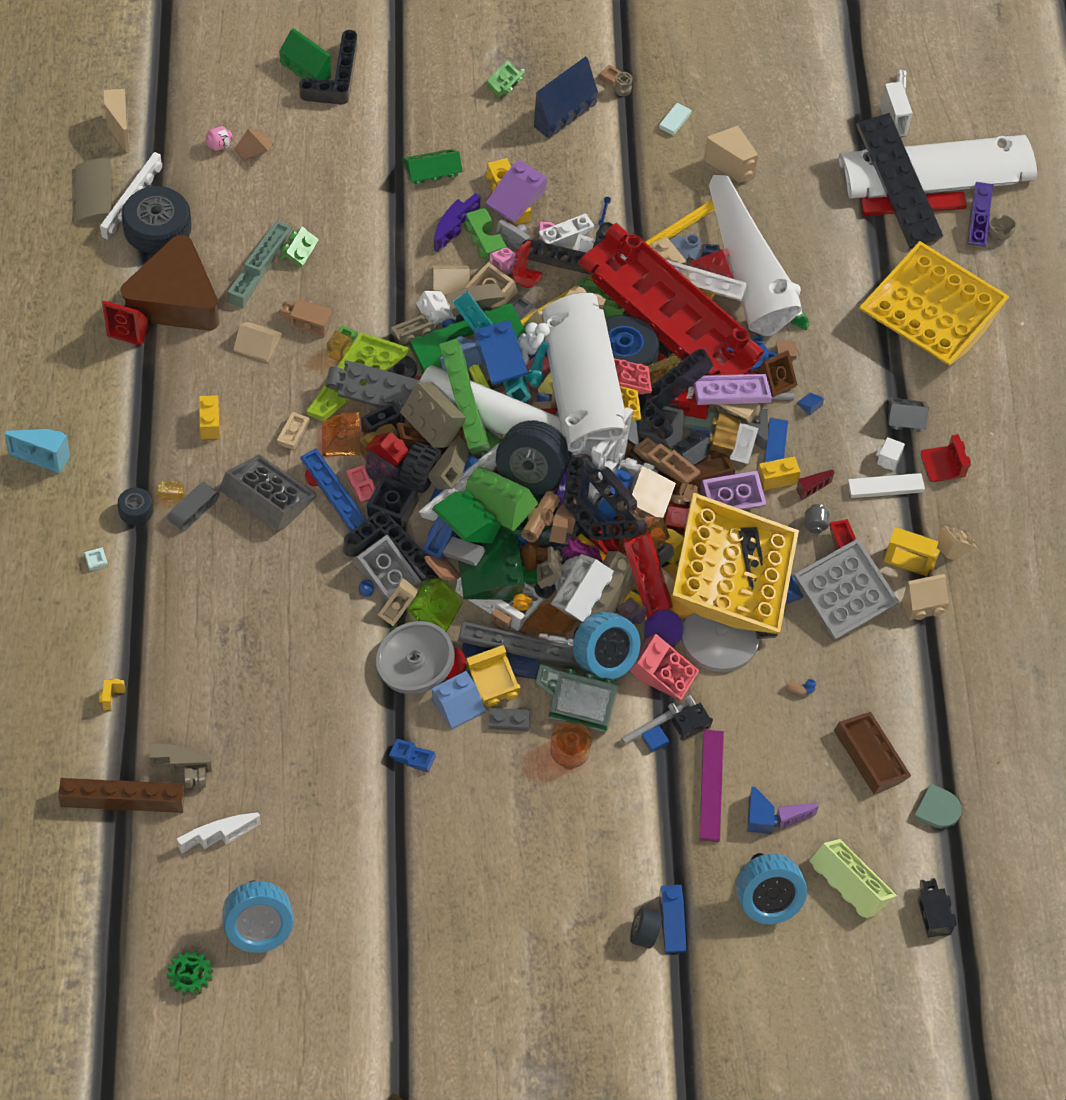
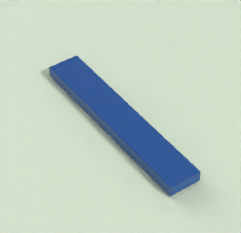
(333, 489)

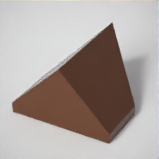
(410, 435)

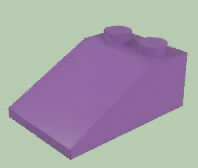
(517, 191)

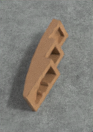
(667, 461)

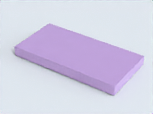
(732, 389)

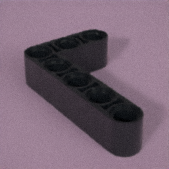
(336, 90)
(557, 252)
(669, 388)
(389, 528)

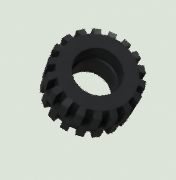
(418, 464)

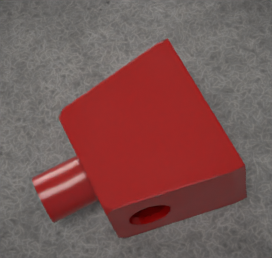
(388, 447)

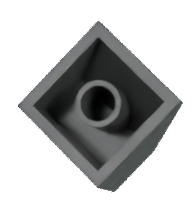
(907, 414)

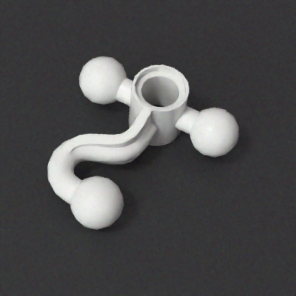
(530, 342)

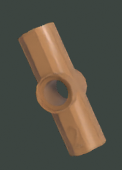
(540, 516)

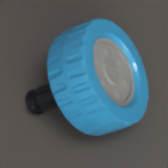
(257, 916)

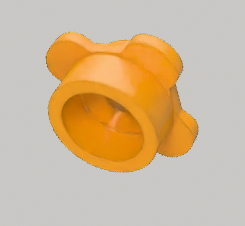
(521, 602)

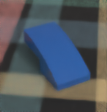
(410, 755)

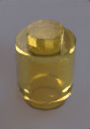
(170, 490)

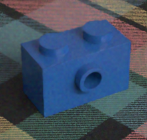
(438, 538)

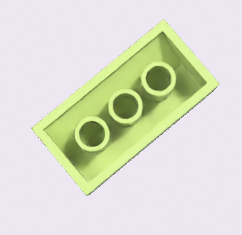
(852, 878)

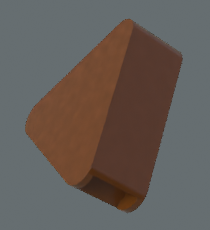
(174, 288)

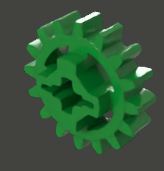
(183, 979)

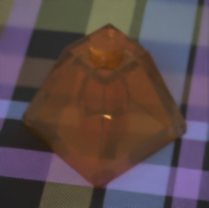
(341, 435)
(548, 620)

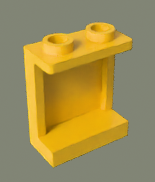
(493, 676)

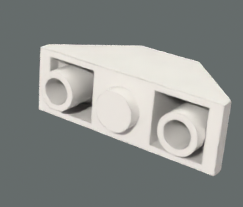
(566, 233)

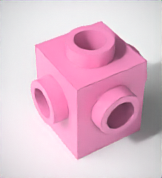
(503, 260)

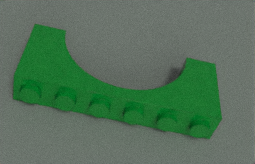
(427, 348)

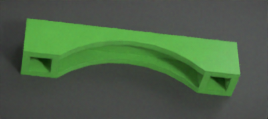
(464, 396)

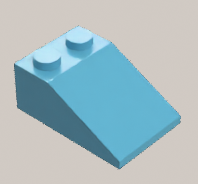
(39, 447)

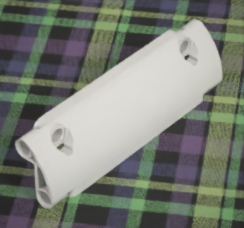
(949, 166)
(583, 371)

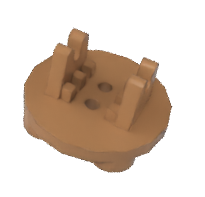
(684, 494)

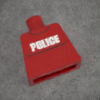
(687, 402)

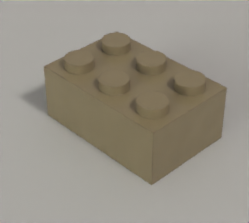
(433, 414)

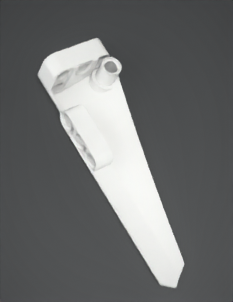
(770, 295)

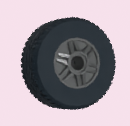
(154, 218)
(533, 456)

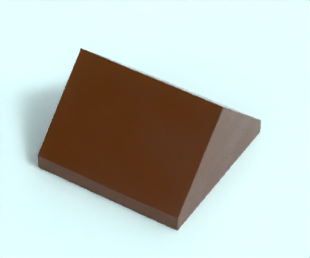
(779, 373)

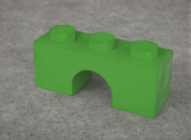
(478, 224)

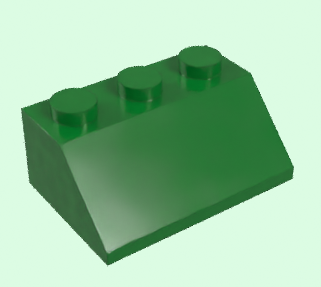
(305, 57)
(433, 165)
(468, 517)

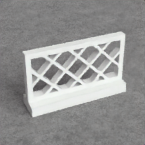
(518, 617)

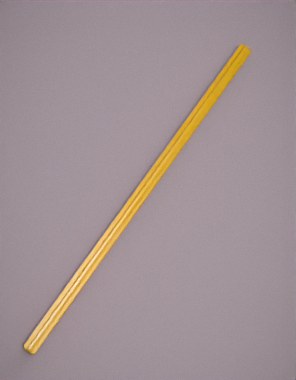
(667, 232)

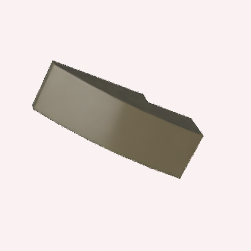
(483, 294)
(177, 757)

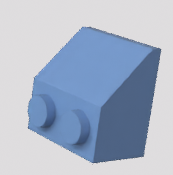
(458, 700)

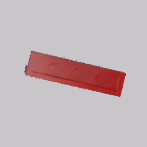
(648, 574)

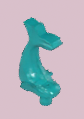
(535, 373)

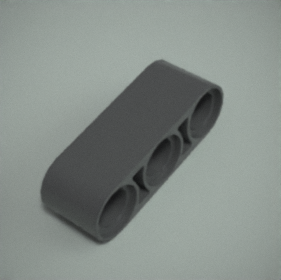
(193, 506)

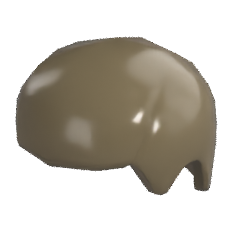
(1002, 228)

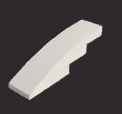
(225, 829)

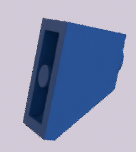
(760, 813)

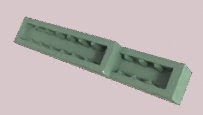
(258, 264)

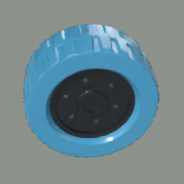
(606, 645)
(771, 888)

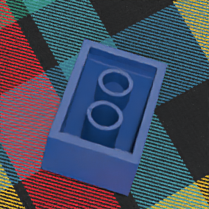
(500, 352)

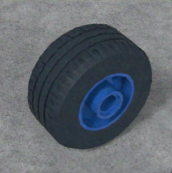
(633, 340)

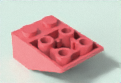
(633, 376)
(663, 667)

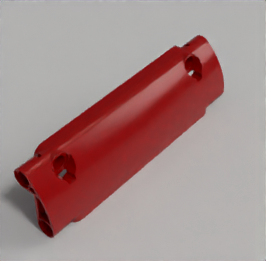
(669, 303)

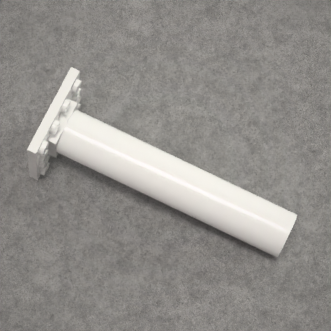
(503, 412)

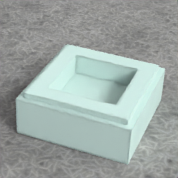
(96, 559)

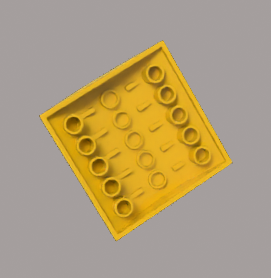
(935, 304)
(713, 571)

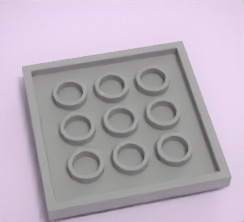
(846, 589)

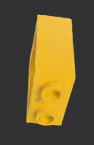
(913, 543)

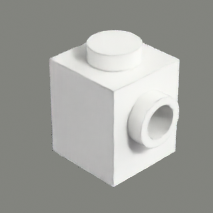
(890, 453)

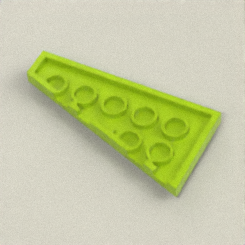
(366, 351)

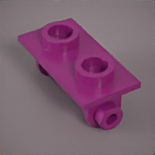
(577, 548)

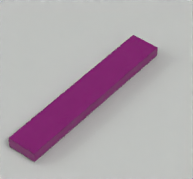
(711, 786)

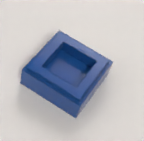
(655, 738)

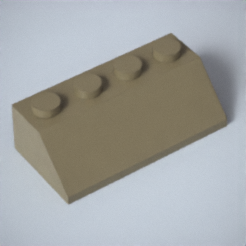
(619, 586)

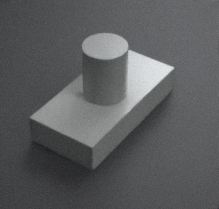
(512, 235)

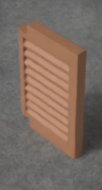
(443, 568)

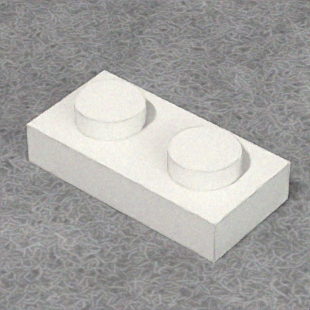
(744, 443)

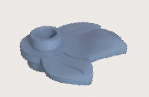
(687, 249)

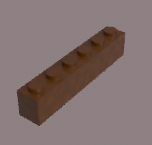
(121, 795)

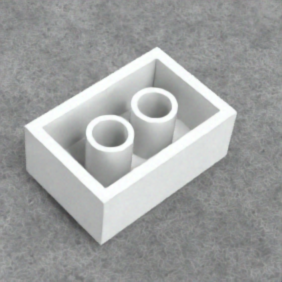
(582, 587)

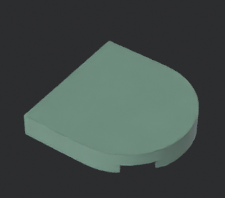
(939, 808)

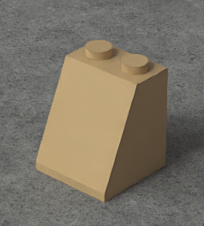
(732, 154)
(651, 493)

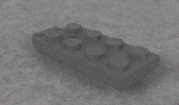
(380, 388)

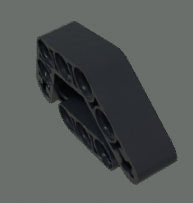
(584, 470)

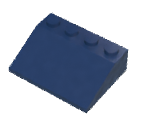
(565, 98)

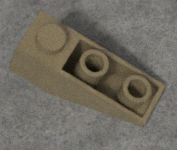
(450, 465)

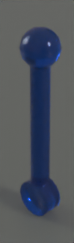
(607, 200)

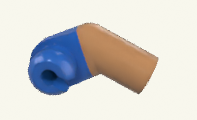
(802, 690)

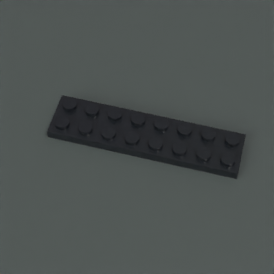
(899, 180)

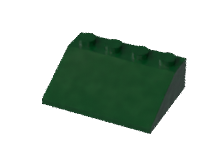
(497, 573)

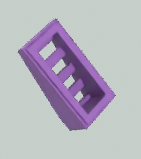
(795, 813)

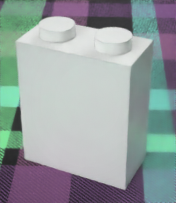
(896, 103)

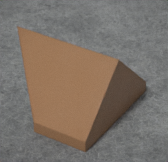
(252, 144)

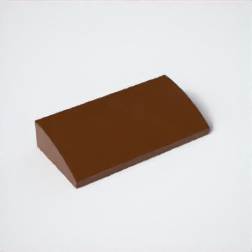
(712, 466)
(871, 752)

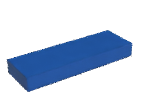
(776, 439)

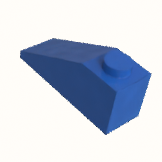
(672, 918)

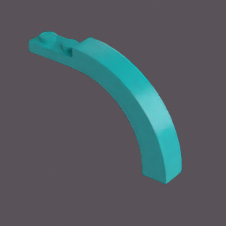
(475, 317)

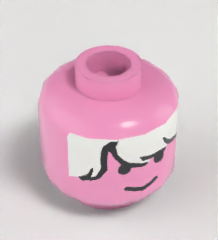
(218, 138)

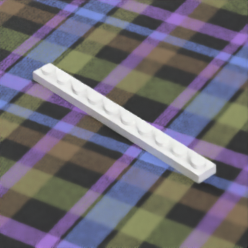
(702, 279)

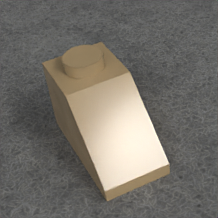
(398, 602)

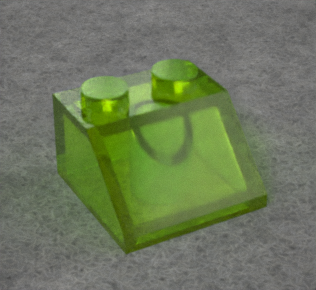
(435, 604)

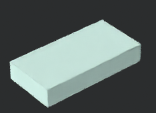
(675, 119)

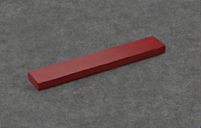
(937, 201)

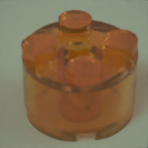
(570, 745)

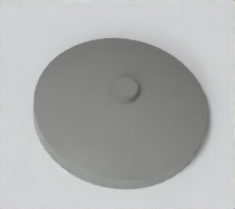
(718, 645)
(415, 657)

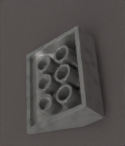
(266, 491)

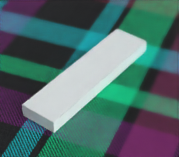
(886, 485)

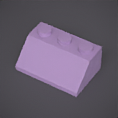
(736, 490)

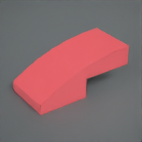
(360, 483)

